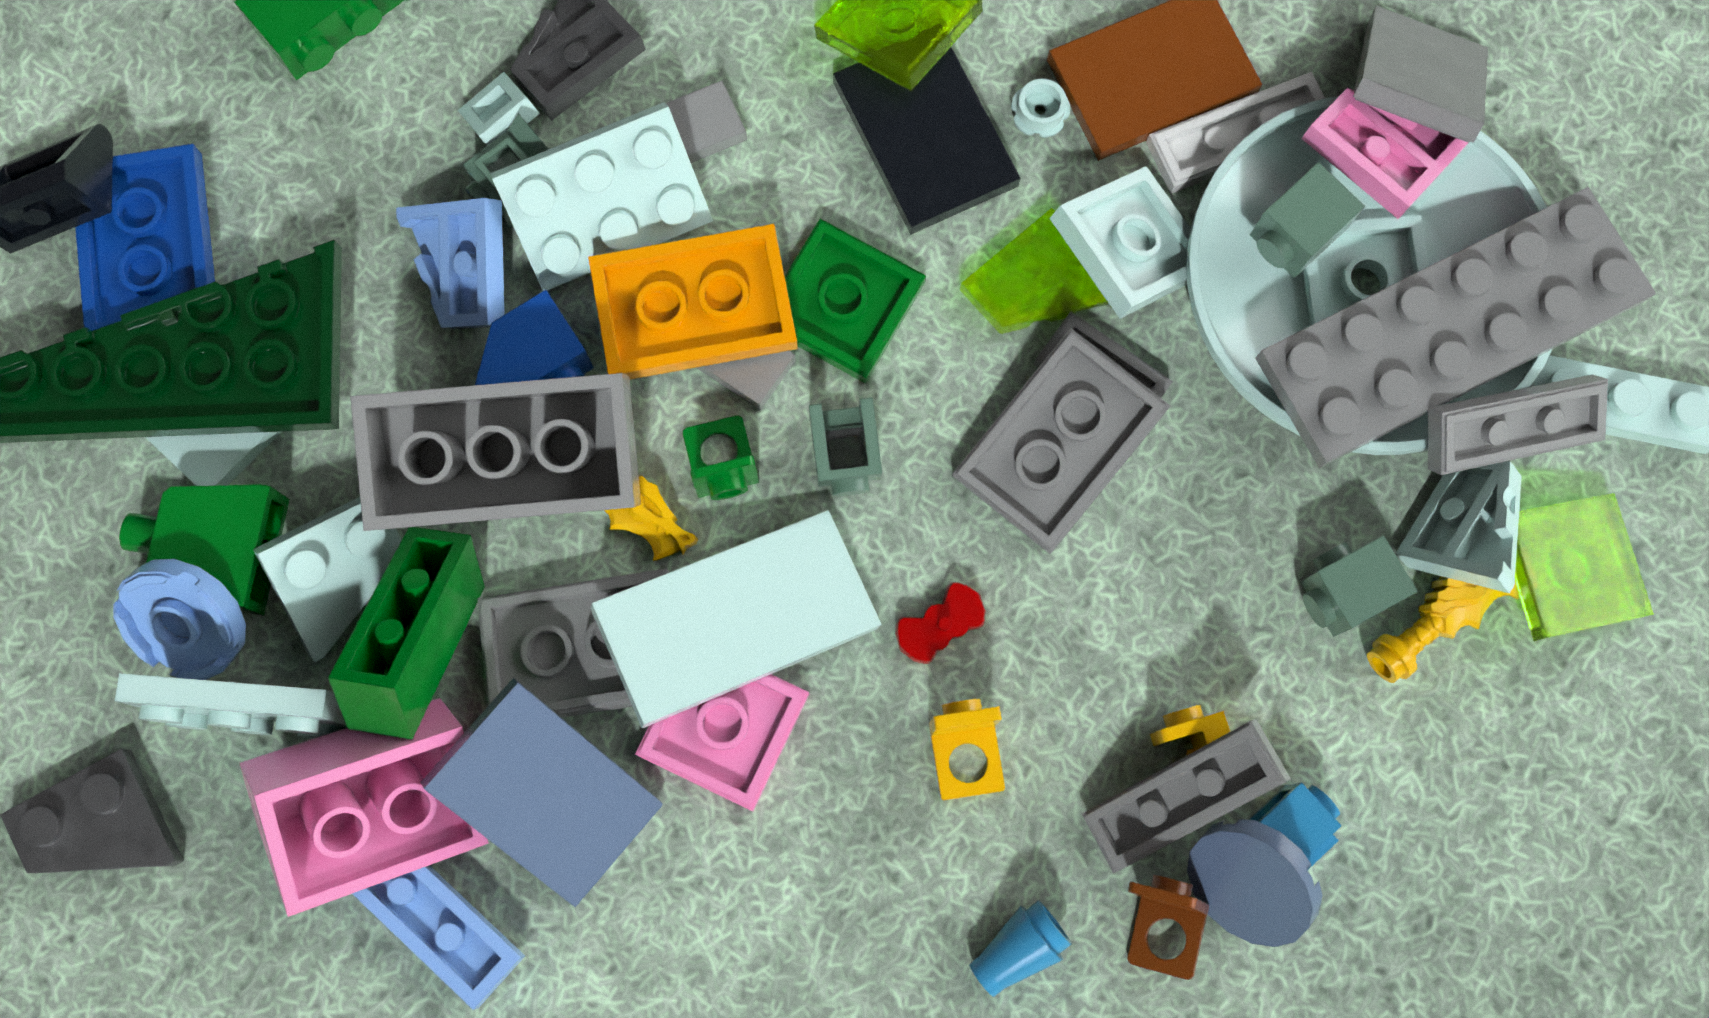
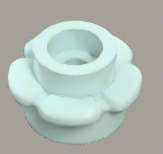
(1045, 94)

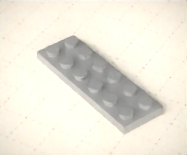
(1453, 326)

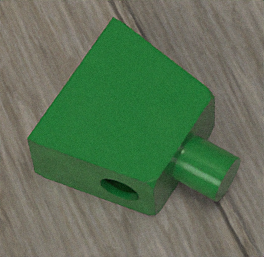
(215, 531)

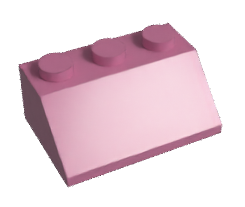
(354, 810)

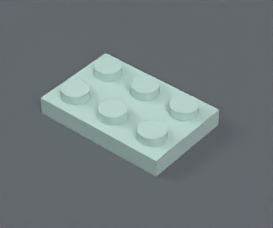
(602, 195)
(231, 705)

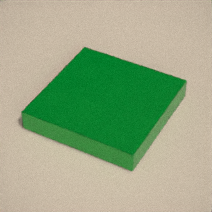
(848, 299)

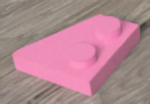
(1381, 151)

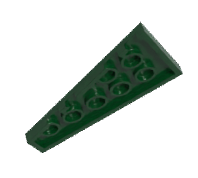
(192, 364)

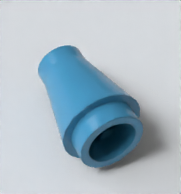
(1021, 949)

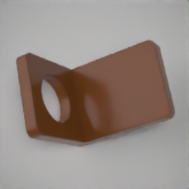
(1173, 901)

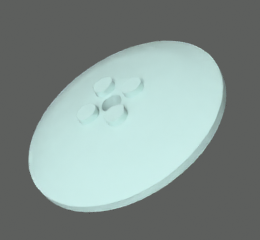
(1250, 304)

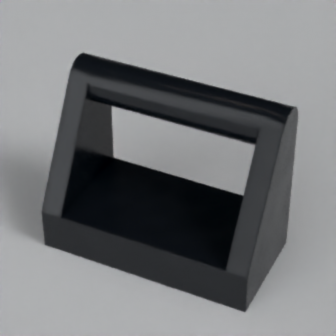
(56, 188)

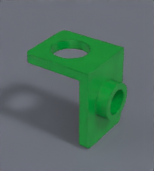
(724, 478)

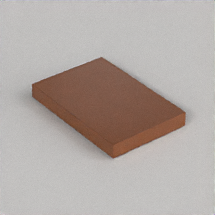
(1152, 72)

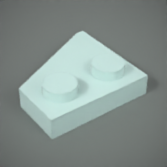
(327, 572)

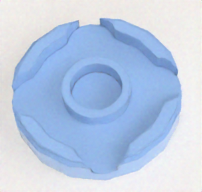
(180, 619)

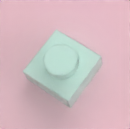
(496, 108)

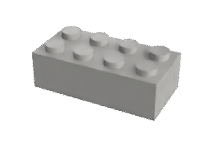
(495, 451)

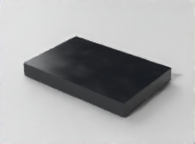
(929, 141)

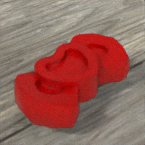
(925, 636)

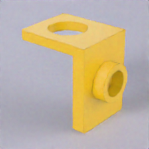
(966, 724)

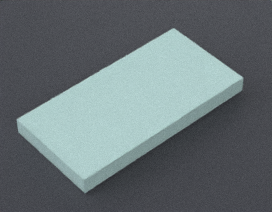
(734, 618)

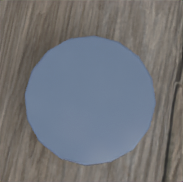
(1254, 882)

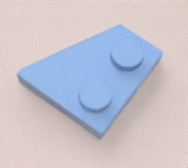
(460, 259)

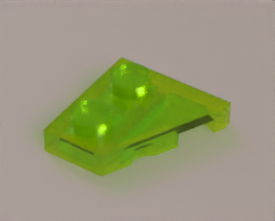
(1032, 280)

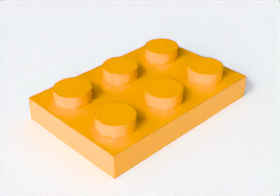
(693, 302)

